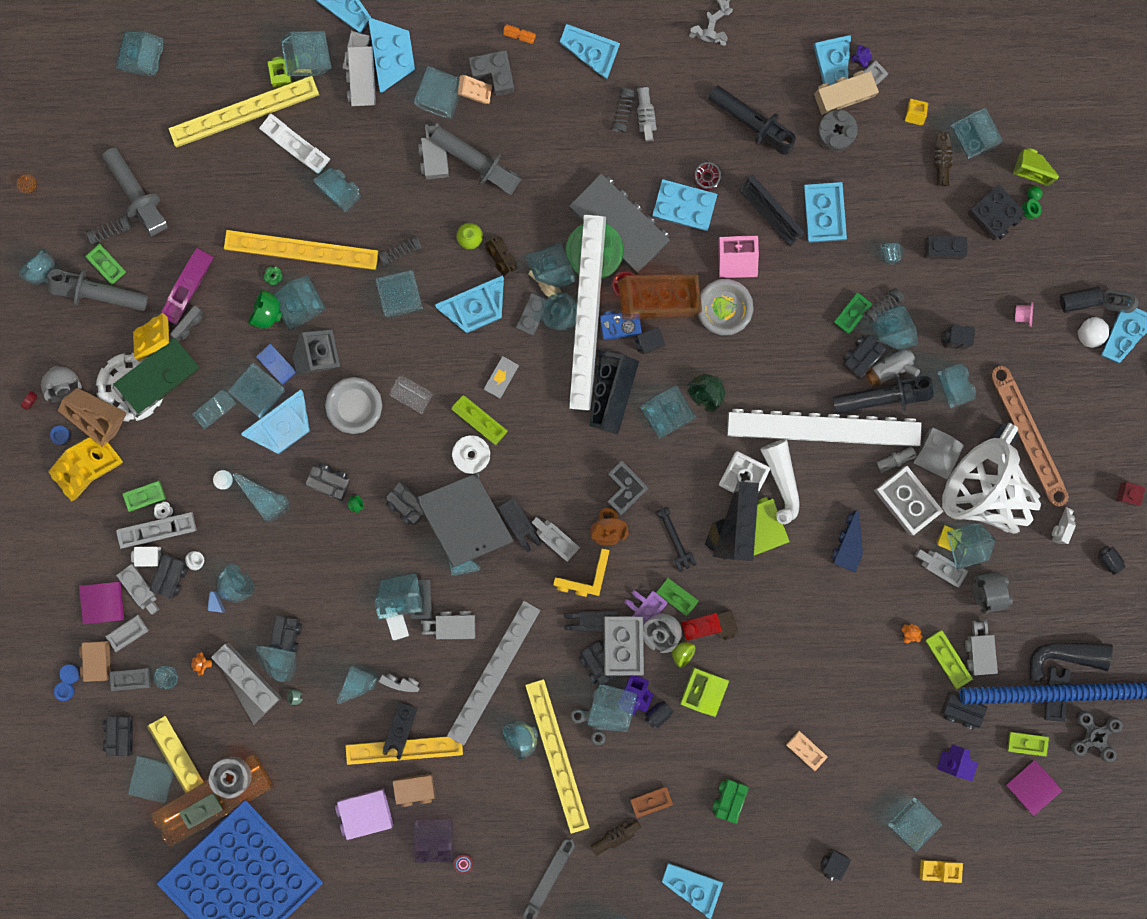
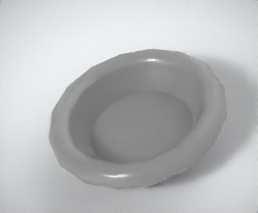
(353, 405)

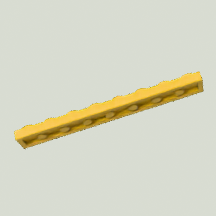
(301, 250)

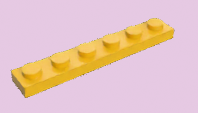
(413, 749)

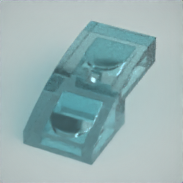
(214, 408)

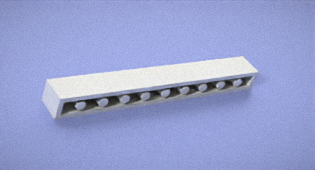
(587, 312)
(823, 428)

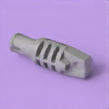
(646, 114)

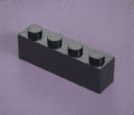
(612, 390)
(739, 526)

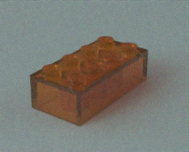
(660, 296)

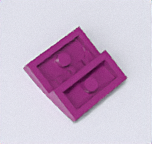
(101, 603)
(1034, 788)

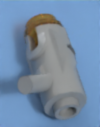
(890, 366)

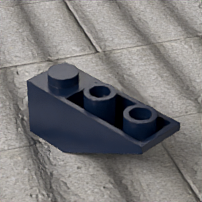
(850, 547)

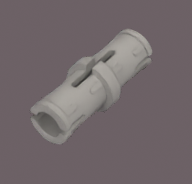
(896, 459)

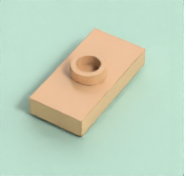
(474, 89)
(806, 750)

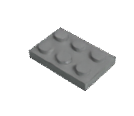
(623, 646)

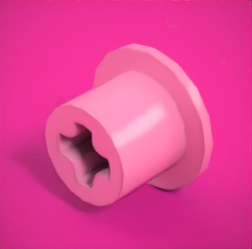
(1024, 313)

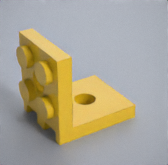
(83, 466)
(583, 589)

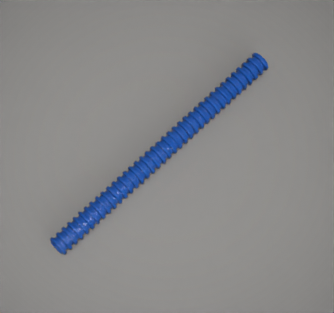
(1053, 693)

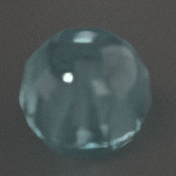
(891, 252)
(165, 677)

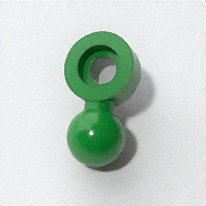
(1032, 207)

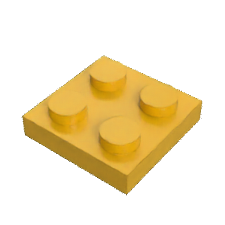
(151, 337)

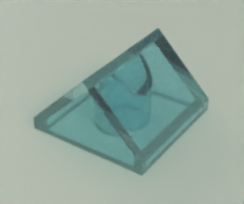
(971, 545)
(467, 567)

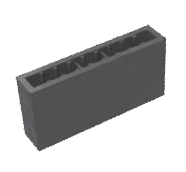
(639, 234)

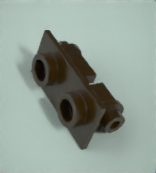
(504, 263)

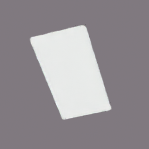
(397, 627)

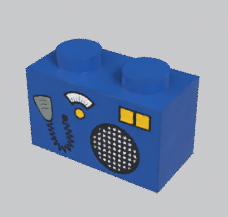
(615, 327)

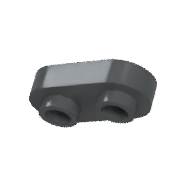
(1121, 301)

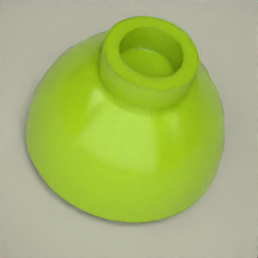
(469, 236)
(683, 653)

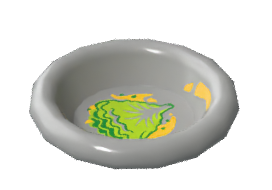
(725, 307)

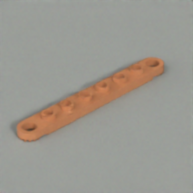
(1029, 436)

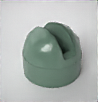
(294, 697)

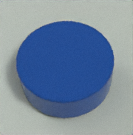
(60, 435)
(70, 674)
(63, 691)

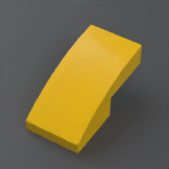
(941, 871)

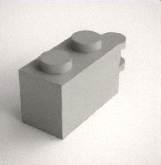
(434, 157)
(452, 626)
(981, 650)

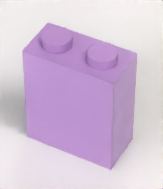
(364, 814)

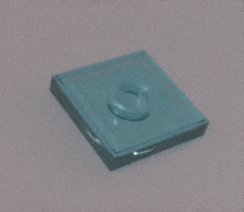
(151, 780)

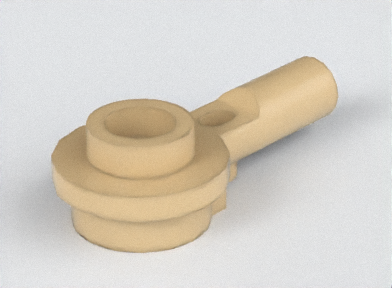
(547, 289)

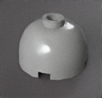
(59, 383)
(662, 632)

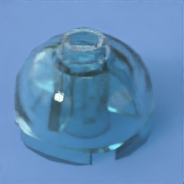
(37, 268)
(560, 312)
(234, 585)
(521, 738)

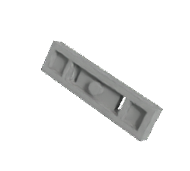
(156, 530)

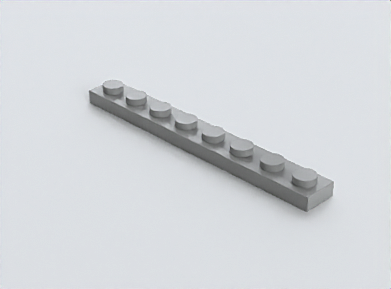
(493, 673)

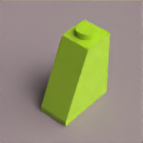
(768, 530)

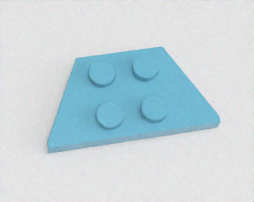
(391, 53)
(476, 306)
(282, 425)

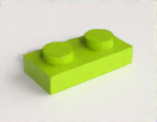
(1027, 744)

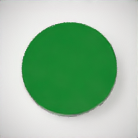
(612, 253)

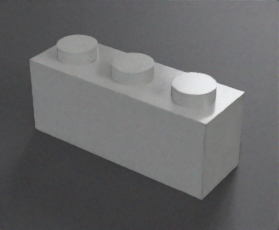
(360, 76)

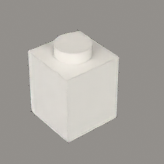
(146, 556)

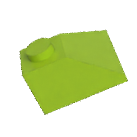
(1034, 167)

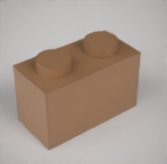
(95, 661)
(414, 789)

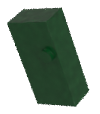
(155, 377)

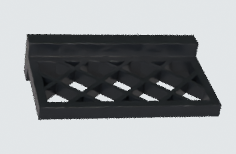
(771, 211)

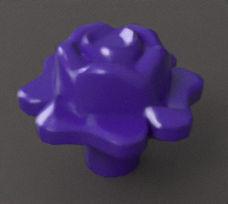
(862, 56)

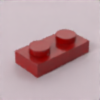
(701, 626)

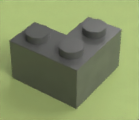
(494, 66)
(630, 487)

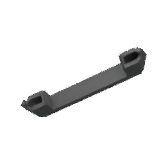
(549, 878)

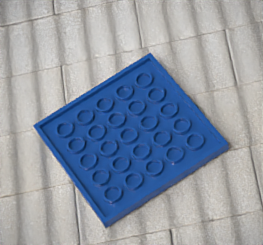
(240, 872)

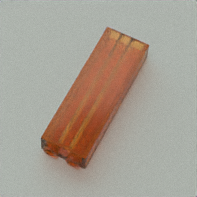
(171, 822)

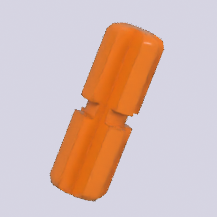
(515, 32)

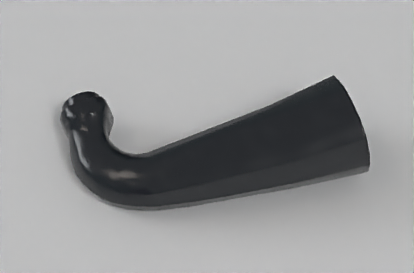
(1087, 654)

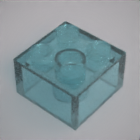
(306, 53)
(438, 93)
(399, 294)
(256, 390)

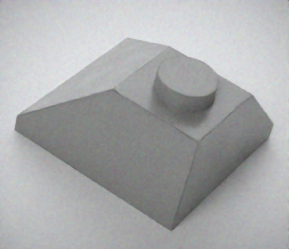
(938, 453)

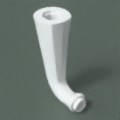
(780, 464)

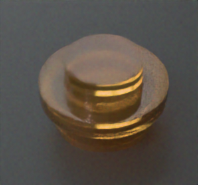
(27, 183)

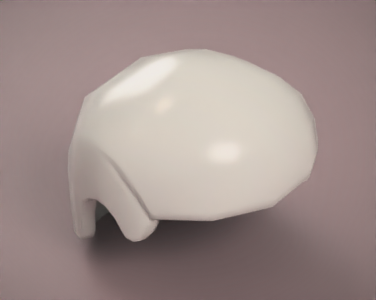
(1093, 332)

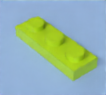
(479, 420)
(948, 659)

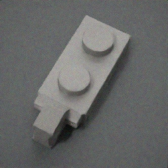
(555, 539)
(942, 567)
(138, 588)

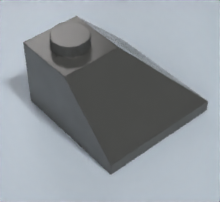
(315, 352)

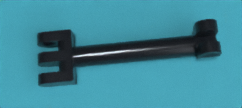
(683, 557)

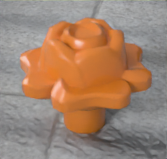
(911, 633)
(199, 663)

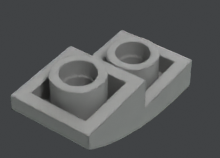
(407, 685)

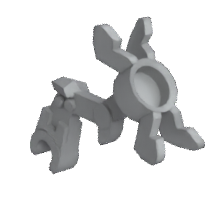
(709, 34)

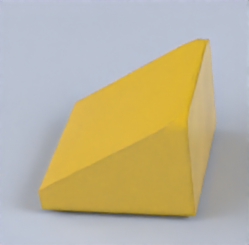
(916, 112)
(943, 539)

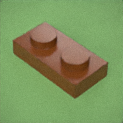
(651, 802)

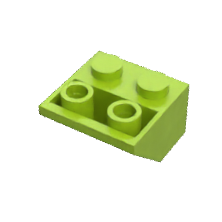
(704, 692)

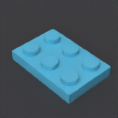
(684, 205)
(825, 212)

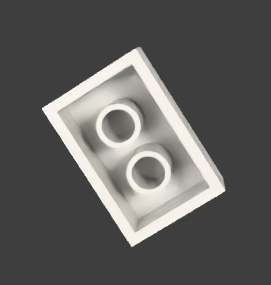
(908, 500)

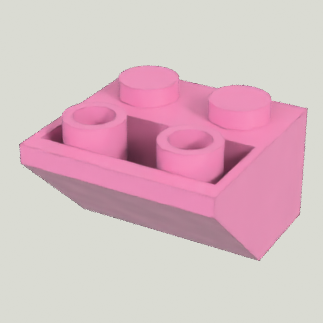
(738, 256)

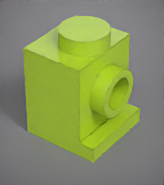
(275, 65)

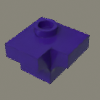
(644, 696)
(958, 763)

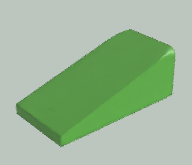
(105, 263)

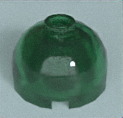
(707, 391)

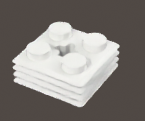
(739, 464)

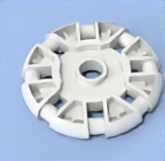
(105, 378)

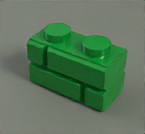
(730, 800)

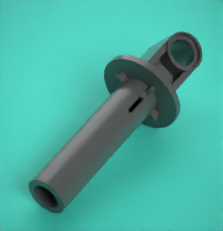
(489, 168)
(142, 205)
(76, 287)

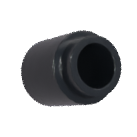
(1111, 560)
(658, 714)

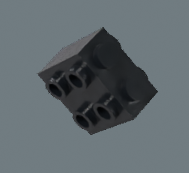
(996, 213)

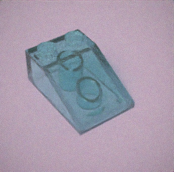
(266, 501)

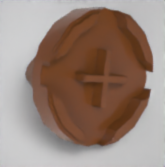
(609, 530)

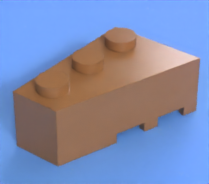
(92, 415)

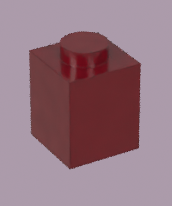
(1130, 494)

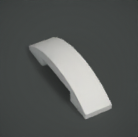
(294, 144)

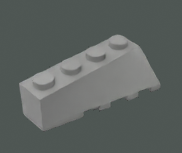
(246, 682)

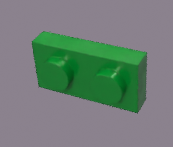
(852, 313)

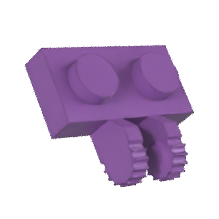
(651, 605)

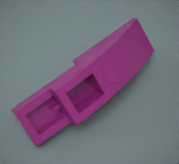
(187, 285)

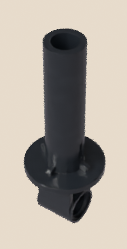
(767, 130)
(903, 392)

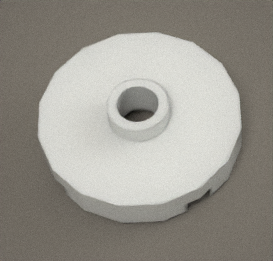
(461, 451)

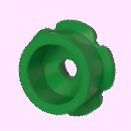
(273, 280)
(355, 504)

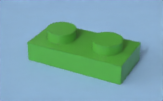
(144, 496)
(677, 596)

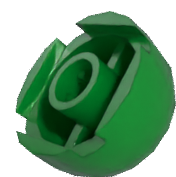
(265, 311)

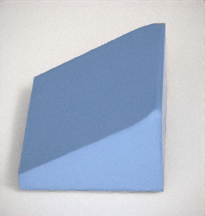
(215, 603)

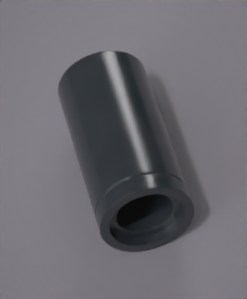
(1081, 299)

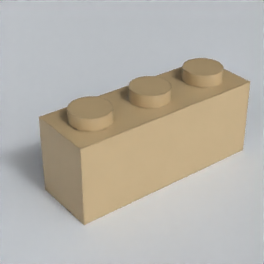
(846, 92)

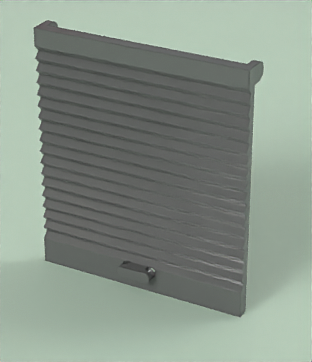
(464, 520)

